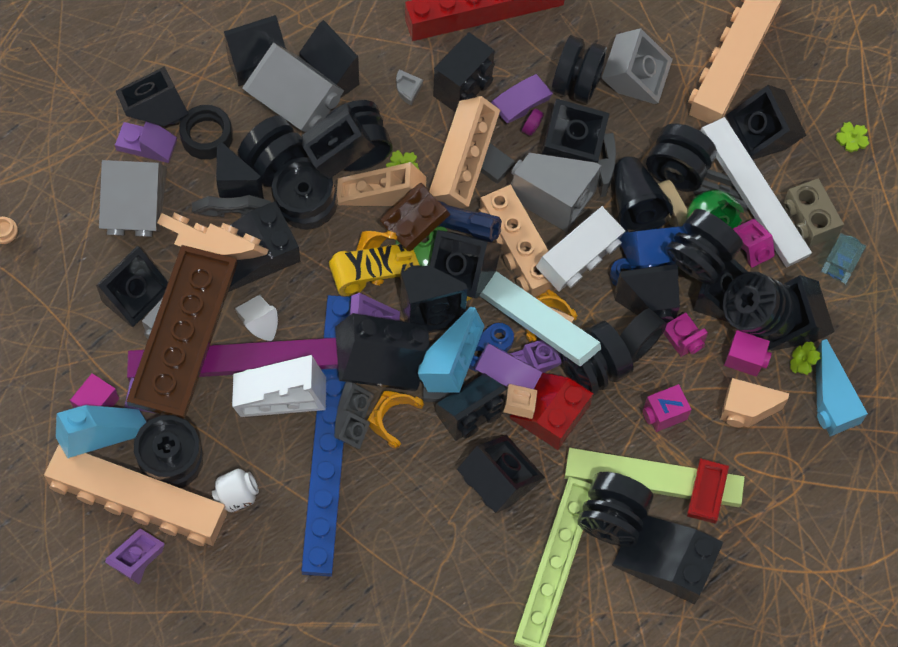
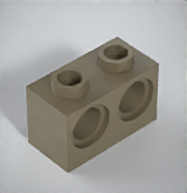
(819, 211)

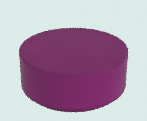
(533, 122)

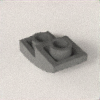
(352, 409)

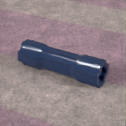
(477, 224)

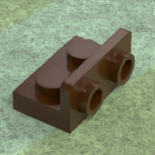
(415, 217)

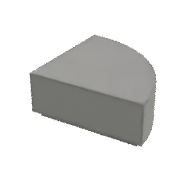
(408, 86)

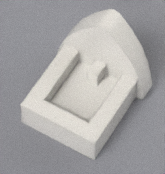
(259, 318)

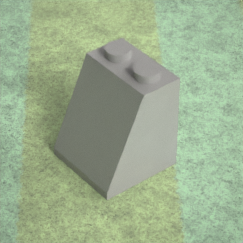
(293, 88)
(555, 187)
(131, 197)

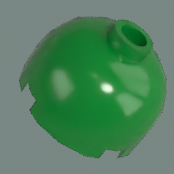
(719, 204)

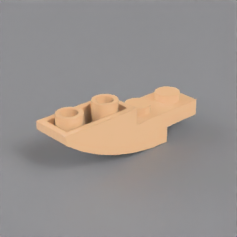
(213, 238)

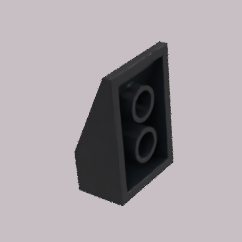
(275, 235)
(670, 557)

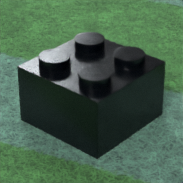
(464, 72)

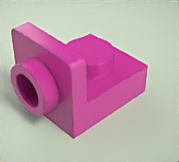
(756, 242)
(685, 335)

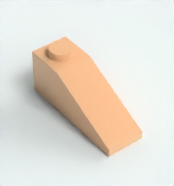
(379, 186)

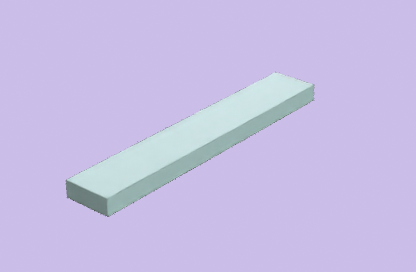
(540, 319)

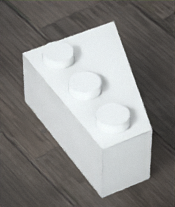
(581, 250)
(280, 388)

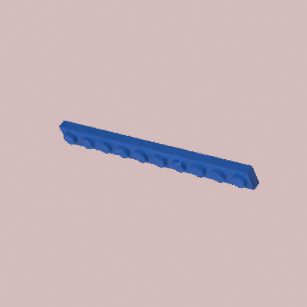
(326, 463)

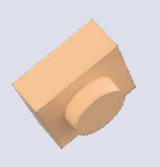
(520, 401)

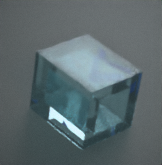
(843, 258)

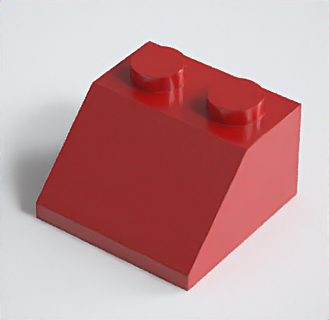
(557, 409)

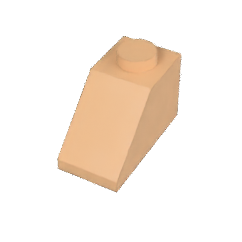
(750, 403)

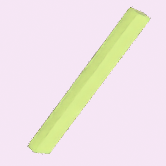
(657, 476)
(553, 567)

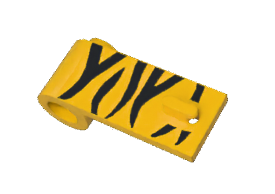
(356, 268)

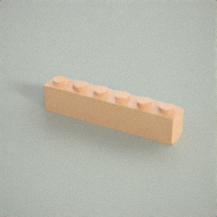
(732, 59)
(137, 496)

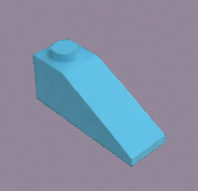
(451, 355)
(836, 398)
(95, 427)

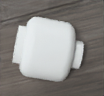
(235, 490)

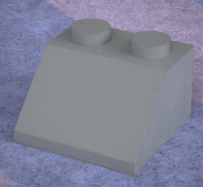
(637, 66)

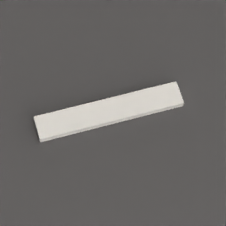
(756, 192)

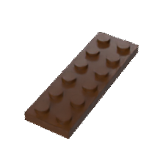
(182, 332)

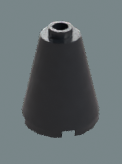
(639, 197)

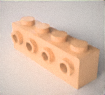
(464, 152)
(519, 239)

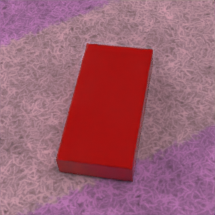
(707, 491)

